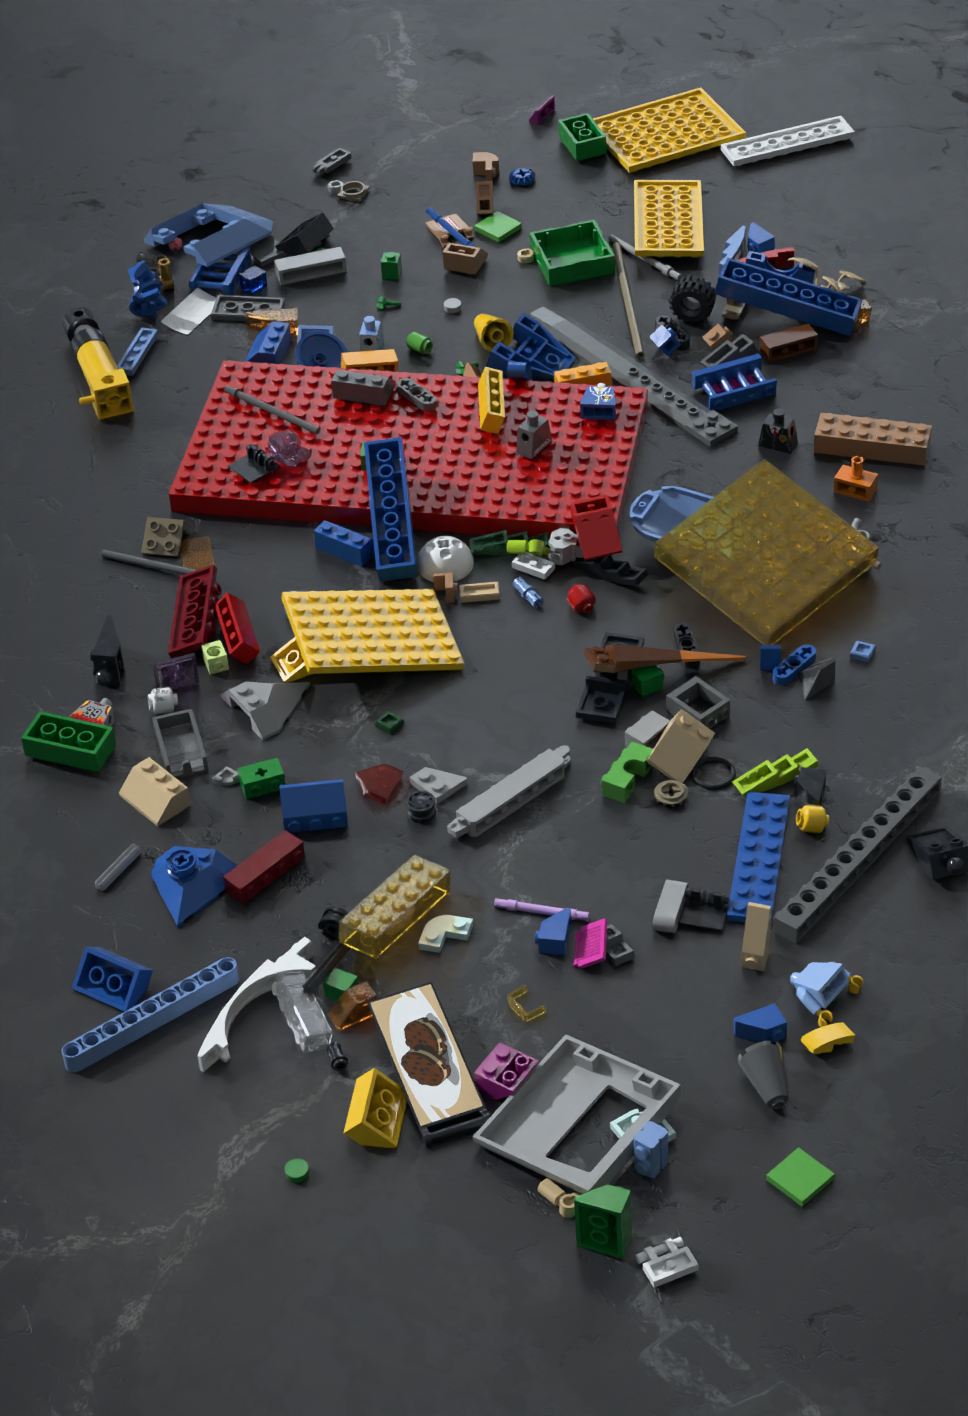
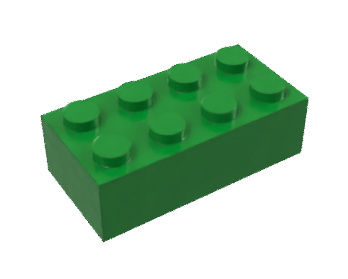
(68, 741)

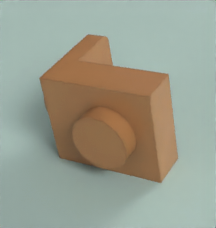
(717, 336)
(444, 581)

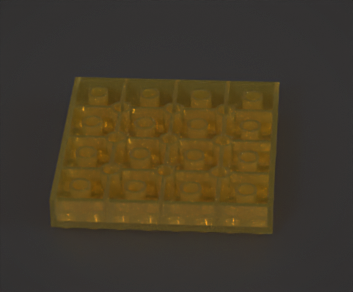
(766, 552)

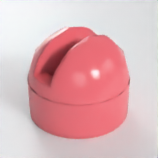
(175, 244)

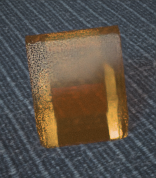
(864, 312)

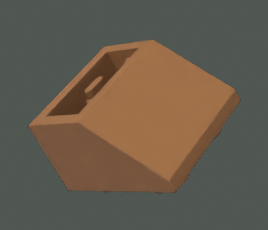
(463, 258)

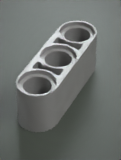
(670, 906)

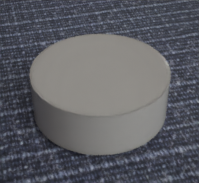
(335, 186)
(452, 305)

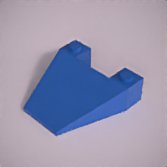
(538, 349)

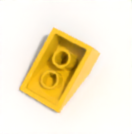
(290, 662)

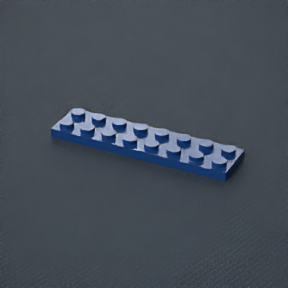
(758, 853)

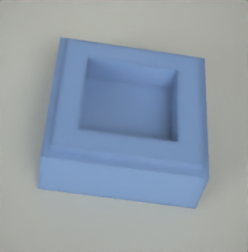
(862, 651)

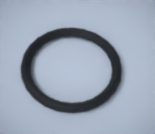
(733, 772)

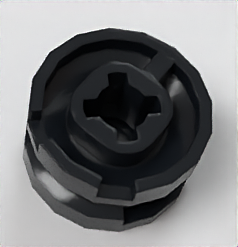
(421, 806)
(330, 922)

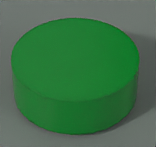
(296, 1170)

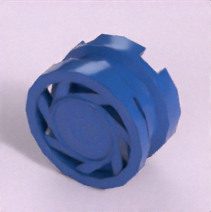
(182, 864)

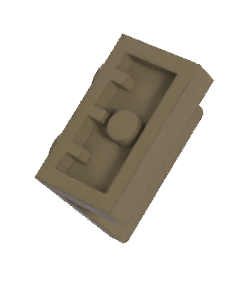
(163, 536)

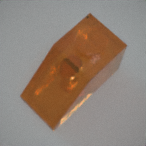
(352, 1006)

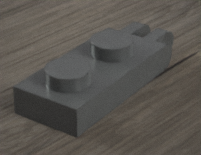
(331, 161)

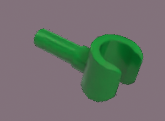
(382, 302)
(461, 366)

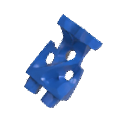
(146, 291)

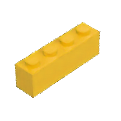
(491, 400)

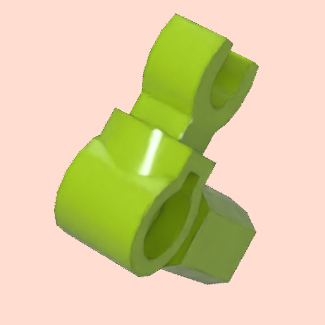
(533, 547)

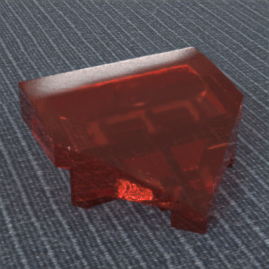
(379, 781)

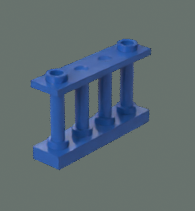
(232, 279)
(732, 370)

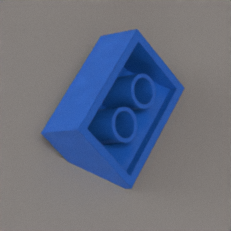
(271, 344)
(344, 543)
(314, 806)
(111, 978)

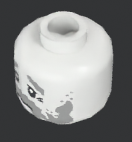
(162, 700)

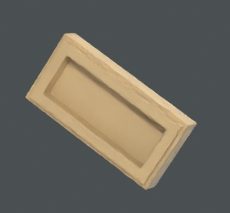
(479, 592)

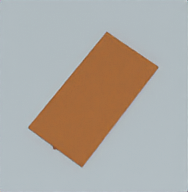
(196, 553)

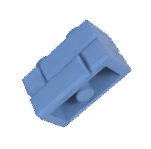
(651, 1149)

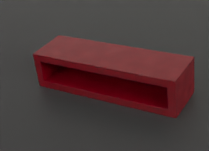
(264, 867)

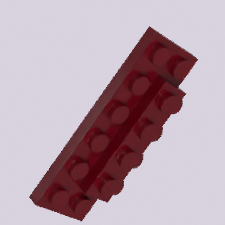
(194, 611)

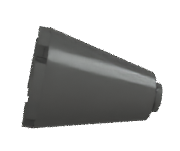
(766, 1071)

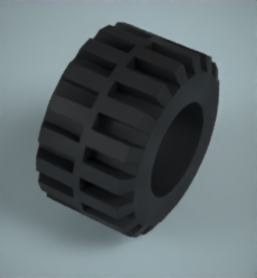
(697, 289)

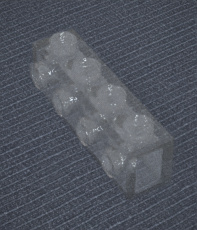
(302, 1011)

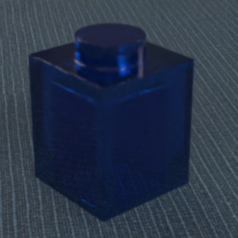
(253, 280)

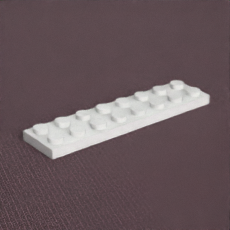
(787, 141)

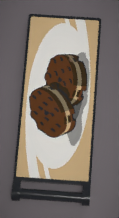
(428, 1061)

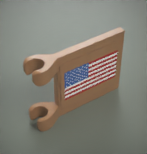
(456, 222)

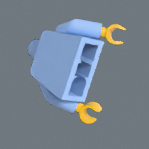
(821, 984)

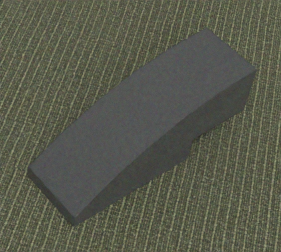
(729, 351)

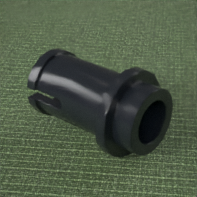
(338, 1059)

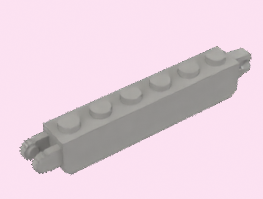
(510, 793)

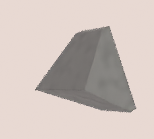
(817, 677)

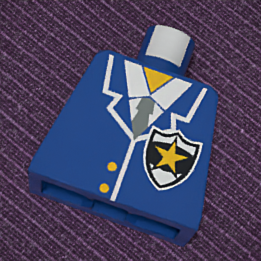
(598, 403)

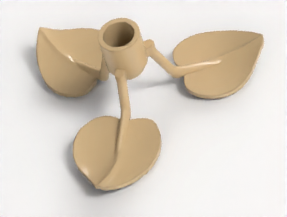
(838, 285)

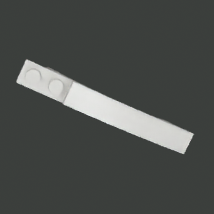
(215, 1044)

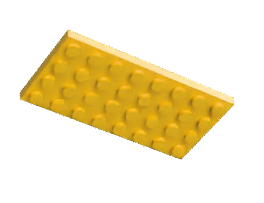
(668, 218)

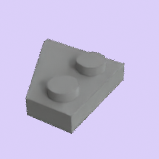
(437, 782)

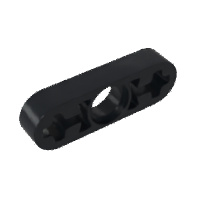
(669, 322)
(687, 639)

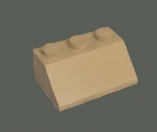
(154, 792)

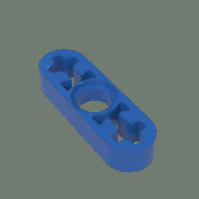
(784, 673)

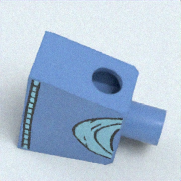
(371, 332)

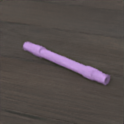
(514, 905)

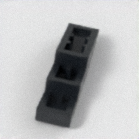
(611, 570)

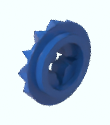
(517, 178)

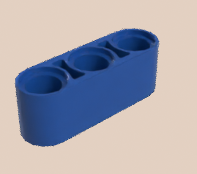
(519, 371)

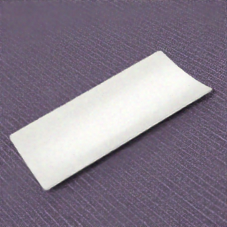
(190, 312)

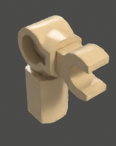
(558, 1197)

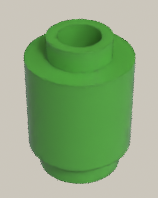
(419, 343)

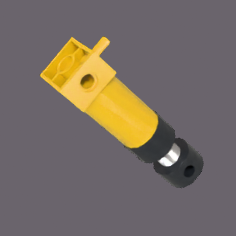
(107, 383)

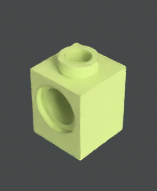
(215, 657)

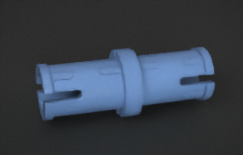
(528, 592)

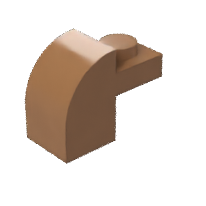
(485, 164)
(484, 198)

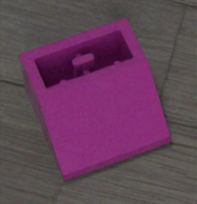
(503, 1072)

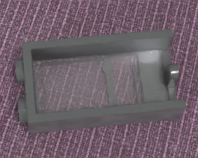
(180, 744)

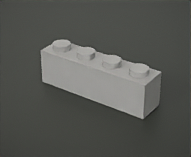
(310, 265)

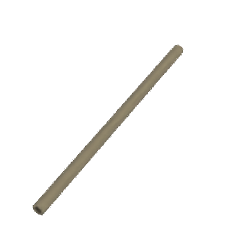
(630, 310)

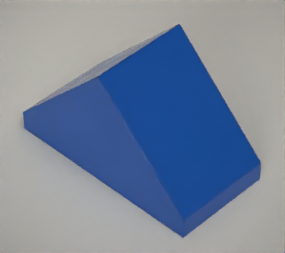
(769, 656)

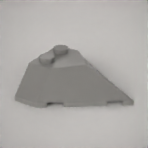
(266, 704)

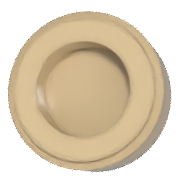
(525, 256)

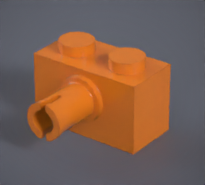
(855, 481)

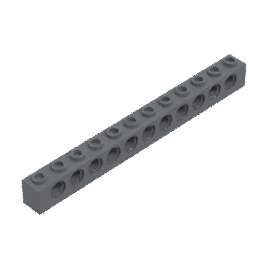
(856, 855)

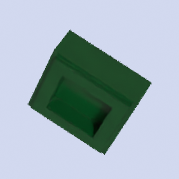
(389, 722)

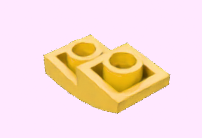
(824, 1038)

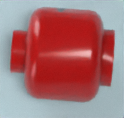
(581, 598)

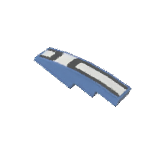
(734, 246)

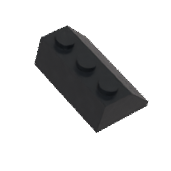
(306, 236)

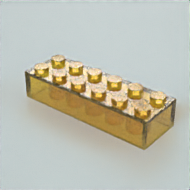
(394, 906)

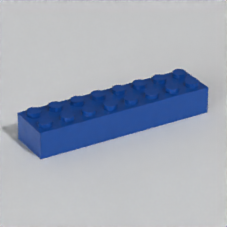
(788, 296)
(390, 509)

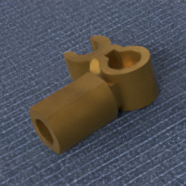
(165, 274)

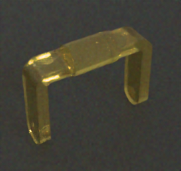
(518, 1009)

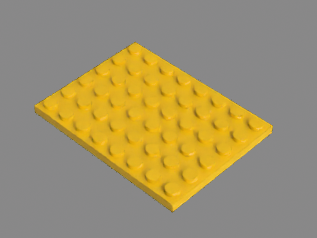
(667, 129)
(371, 631)

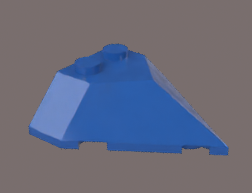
(192, 896)

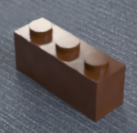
(788, 343)

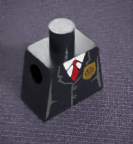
(778, 432)

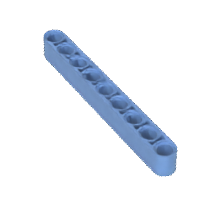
(150, 1014)

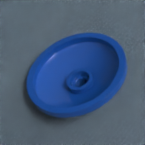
(321, 347)

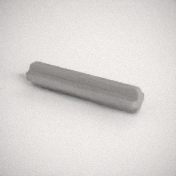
(117, 867)

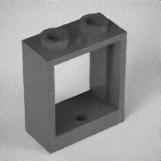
(690, 691)

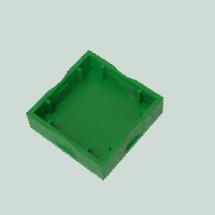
(572, 252)

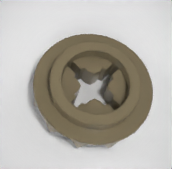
(678, 789)

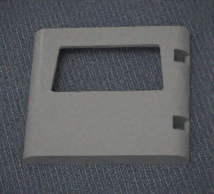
(557, 1098)

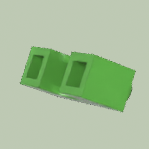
(620, 781)

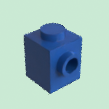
(665, 339)

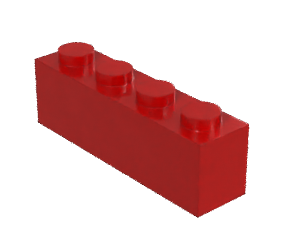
(237, 628)

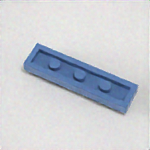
(137, 350)

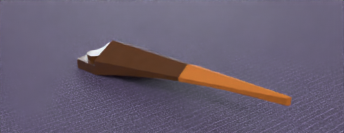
(624, 657)

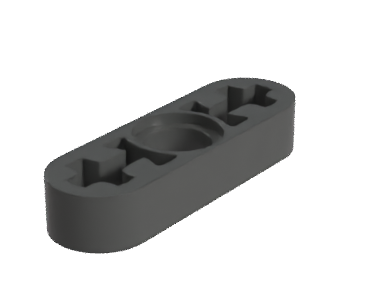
(407, 388)

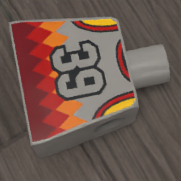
(95, 712)

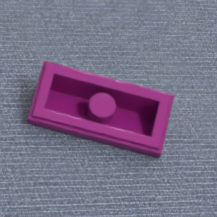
(543, 111)

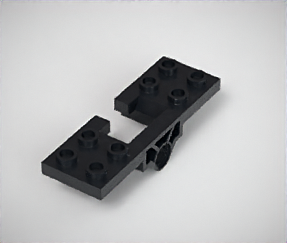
(604, 697)

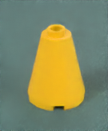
(493, 330)

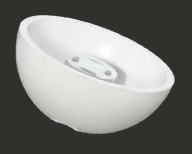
(445, 555)

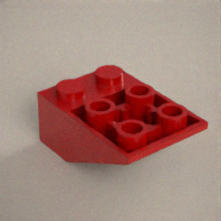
(595, 527)

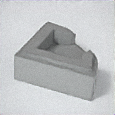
(226, 777)

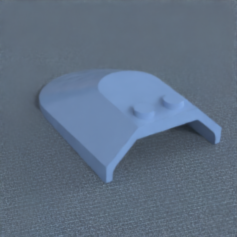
(660, 511)

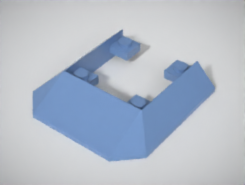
(240, 232)

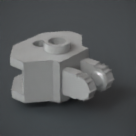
(567, 546)

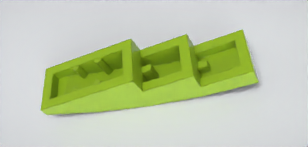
(776, 774)

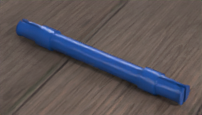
(438, 219)

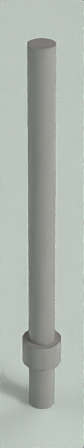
(666, 269)

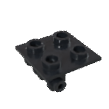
(254, 464)
(704, 909)

